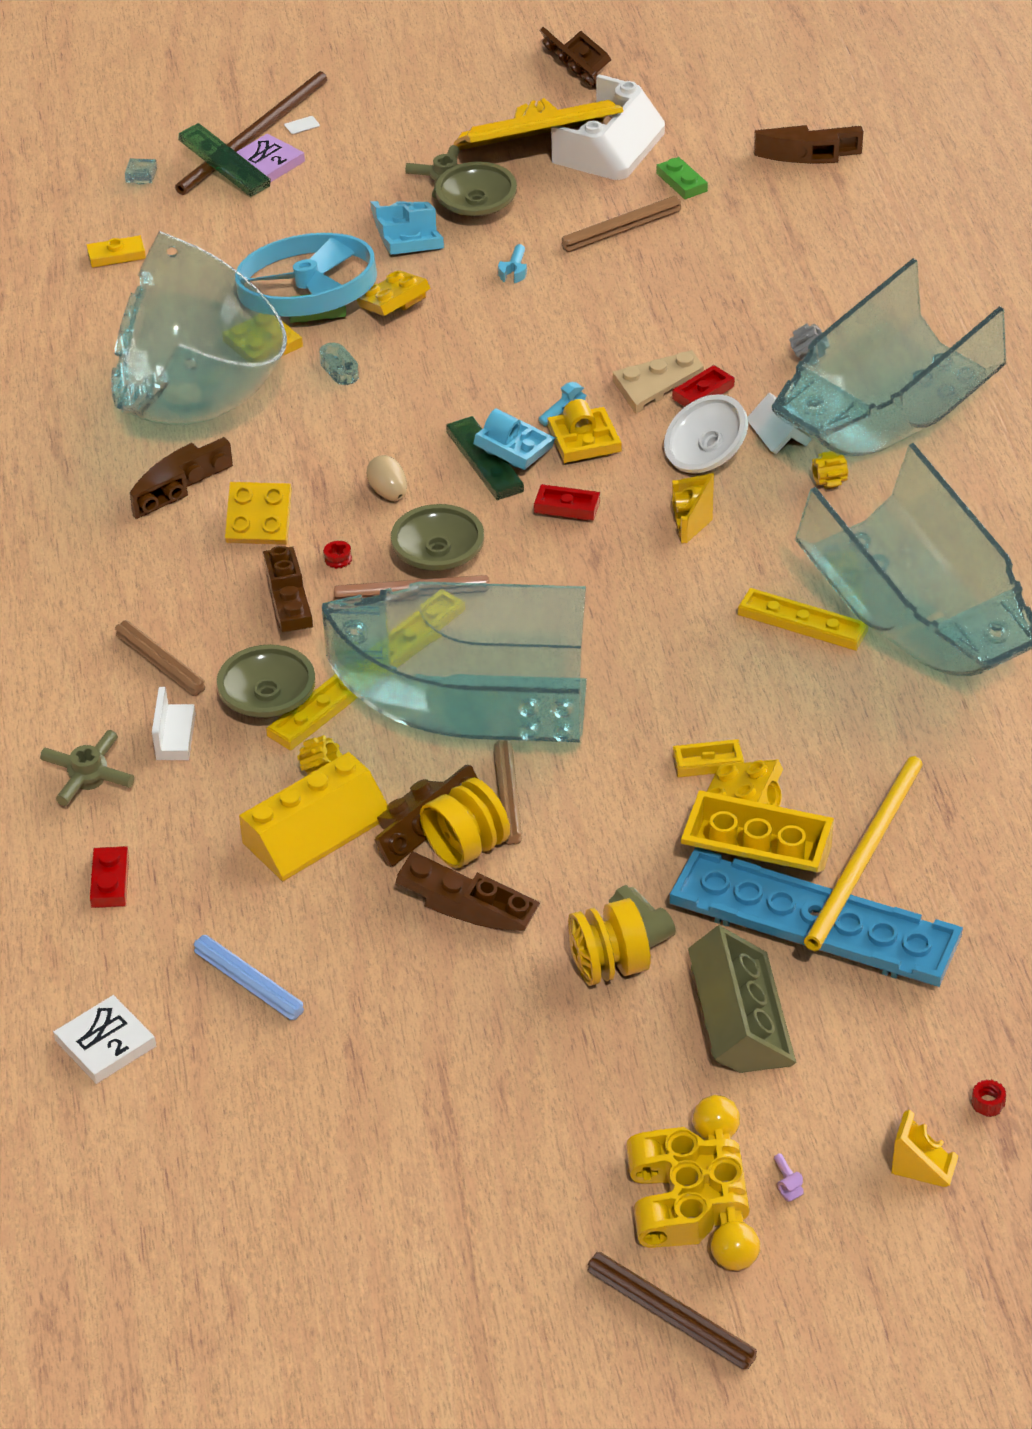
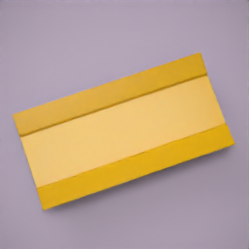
(535, 120)

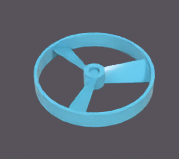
(309, 273)

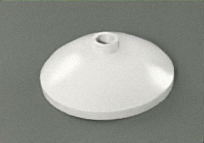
(706, 433)

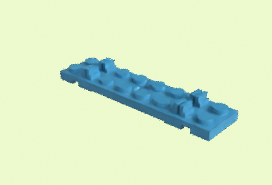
(783, 908)

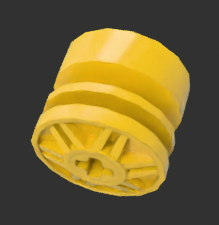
(465, 822)
(610, 941)

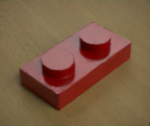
(709, 382)
(567, 502)
(109, 877)

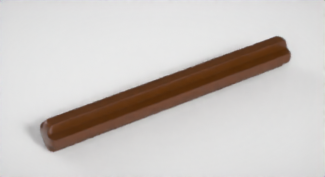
(672, 1310)

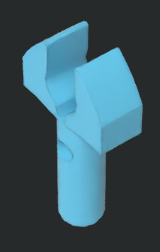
(515, 265)
(570, 392)

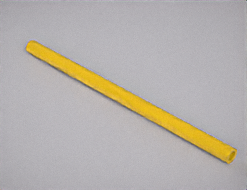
(862, 854)

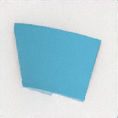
(407, 226)

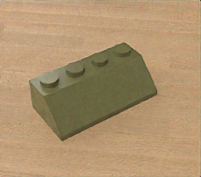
(740, 1003)

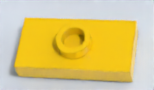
(116, 251)

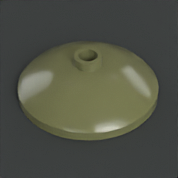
(476, 188)
(437, 537)
(266, 680)

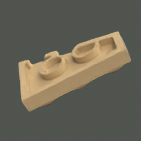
(654, 378)

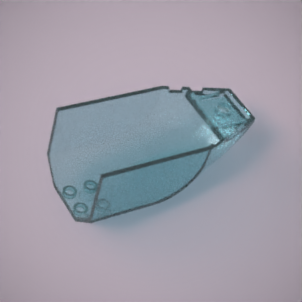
(886, 372)
(923, 573)
(466, 658)

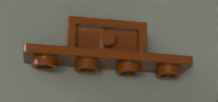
(580, 52)
(402, 818)

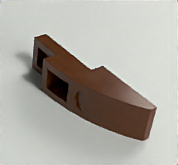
(800, 145)
(173, 474)
(287, 589)
(467, 899)

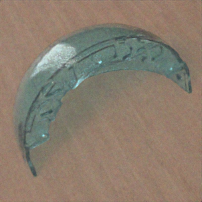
(193, 338)

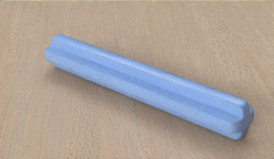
(249, 977)

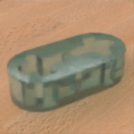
(339, 363)

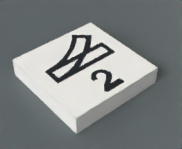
(104, 1039)

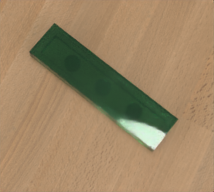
(224, 159)
(491, 469)

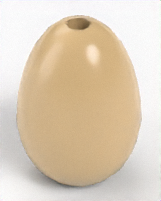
(387, 477)

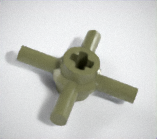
(440, 165)
(87, 767)

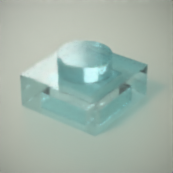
(140, 170)

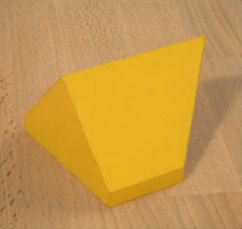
(692, 504)
(920, 1156)

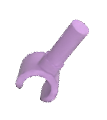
(790, 1186)

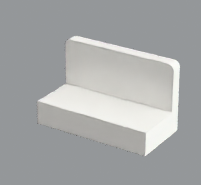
(772, 429)
(172, 728)

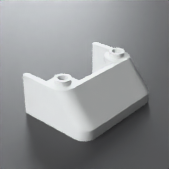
(616, 147)

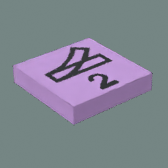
(272, 156)

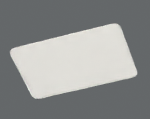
(302, 125)

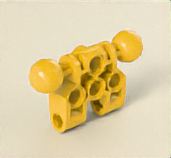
(704, 1165)

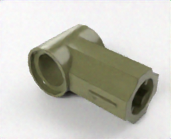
(657, 922)

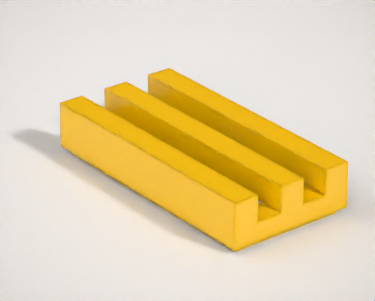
(709, 757)

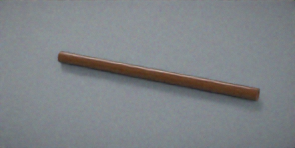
(255, 129)

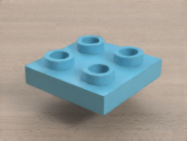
(512, 439)

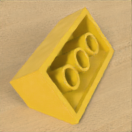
(313, 816)
(759, 831)

